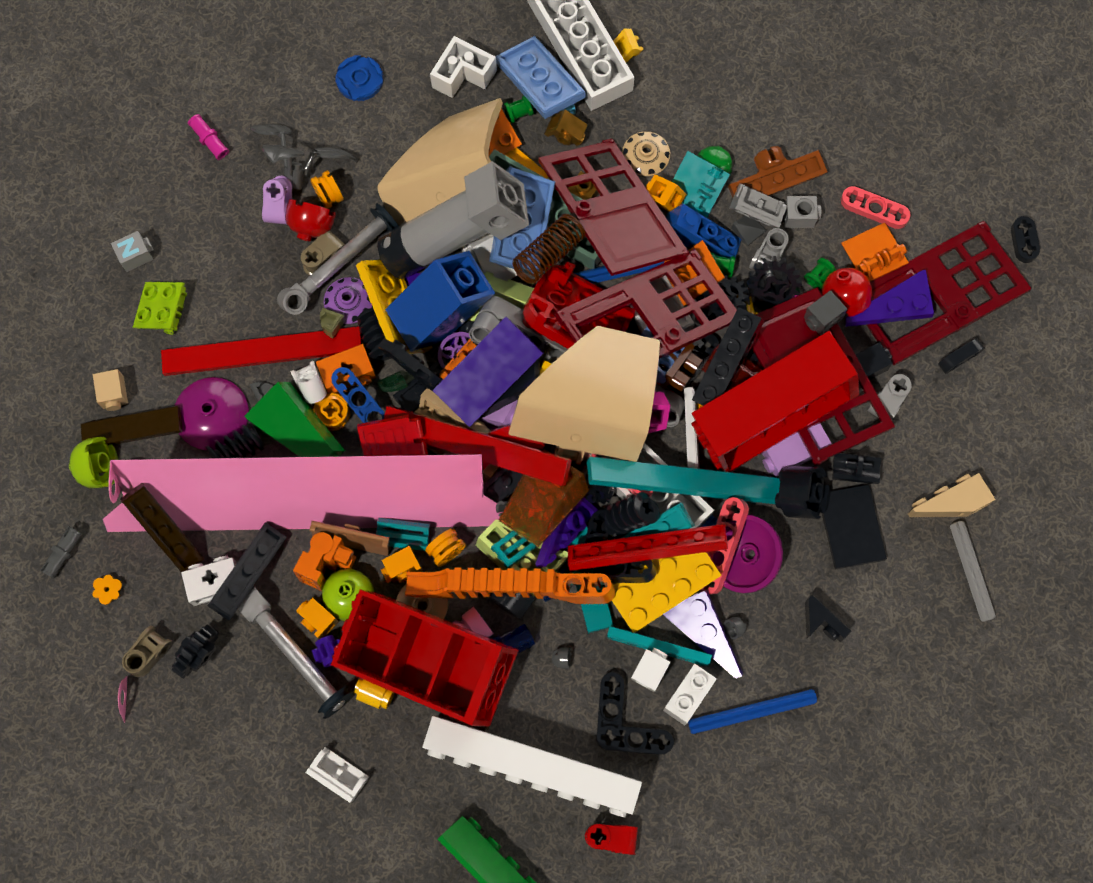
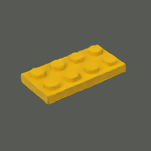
(382, 291)
(673, 583)

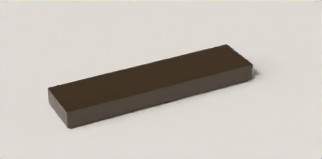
(135, 426)
(161, 528)

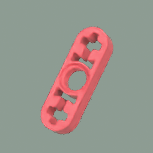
(873, 198)

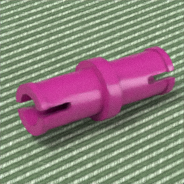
(208, 137)

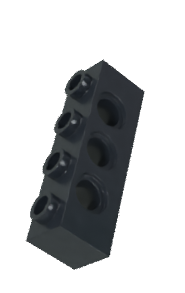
(729, 356)

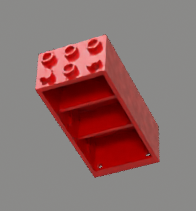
(776, 403)
(424, 658)

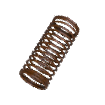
(566, 233)

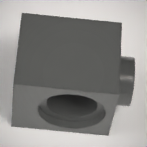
(825, 313)

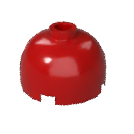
(308, 219)
(850, 288)

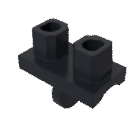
(856, 468)

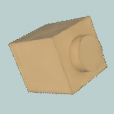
(110, 390)

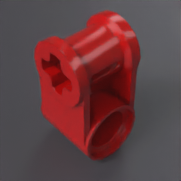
(617, 838)

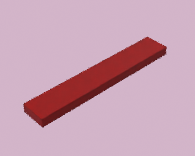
(647, 547)

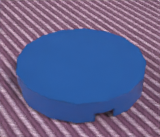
(359, 85)

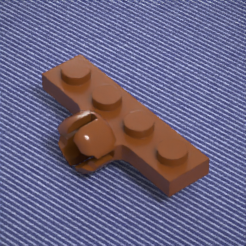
(780, 174)

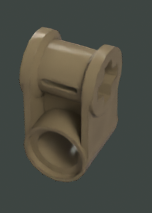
(320, 250)
(147, 651)

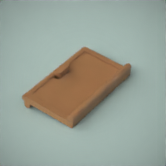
(353, 538)

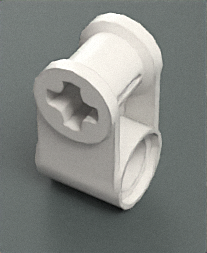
(310, 383)

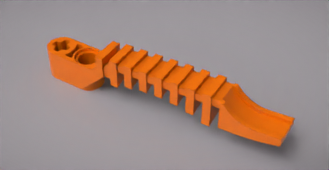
(510, 581)

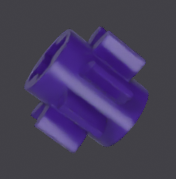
(324, 650)

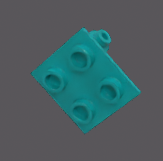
(700, 182)

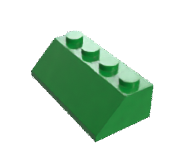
(480, 854)

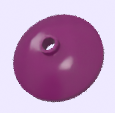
(227, 411)
(753, 574)

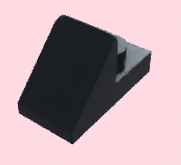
(819, 615)

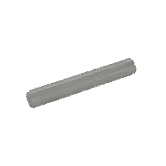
(972, 571)

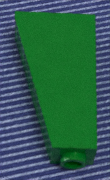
(293, 423)

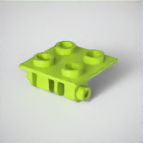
(160, 306)

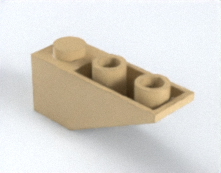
(959, 501)

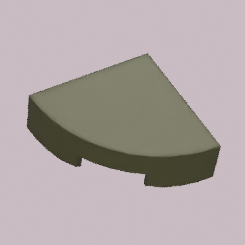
(331, 322)

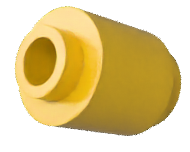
(373, 694)

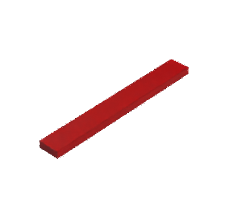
(257, 351)
(493, 449)

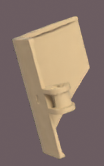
(438, 163)
(593, 397)

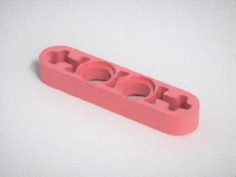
(727, 513)

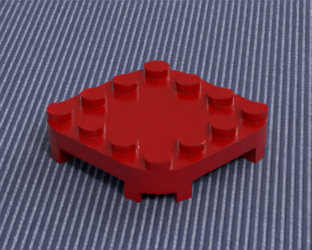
(559, 290)

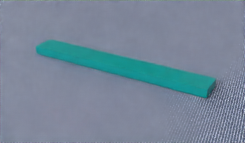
(681, 480)

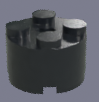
(802, 492)

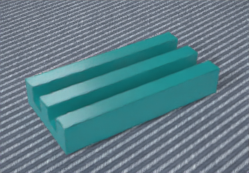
(403, 538)
(502, 555)

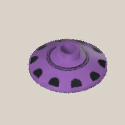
(350, 309)

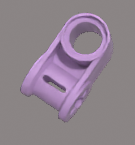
(276, 201)

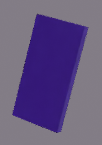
(487, 371)

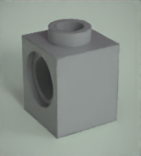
(794, 219)

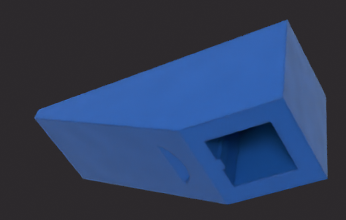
(694, 227)

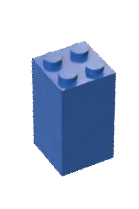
(440, 300)

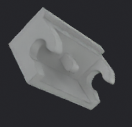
(758, 206)

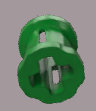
(518, 109)
(725, 264)
(813, 277)

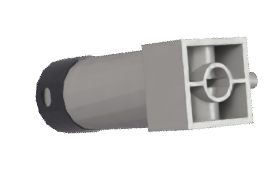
(490, 204)

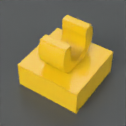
(627, 44)

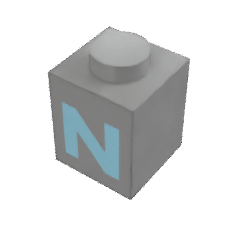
(133, 250)

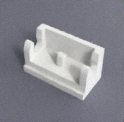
(337, 774)

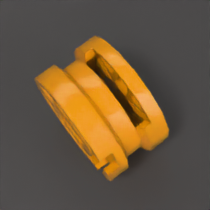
(329, 188)
(333, 411)
(445, 547)

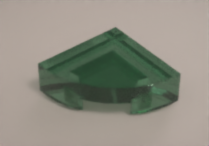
(392, 383)

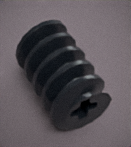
(372, 335)
(237, 445)
(630, 514)

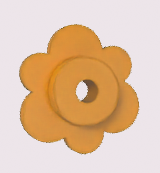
(100, 586)

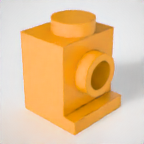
(665, 193)
(399, 564)
(316, 618)

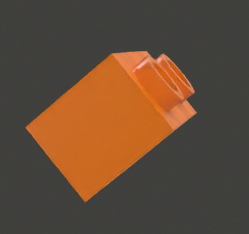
(353, 359)

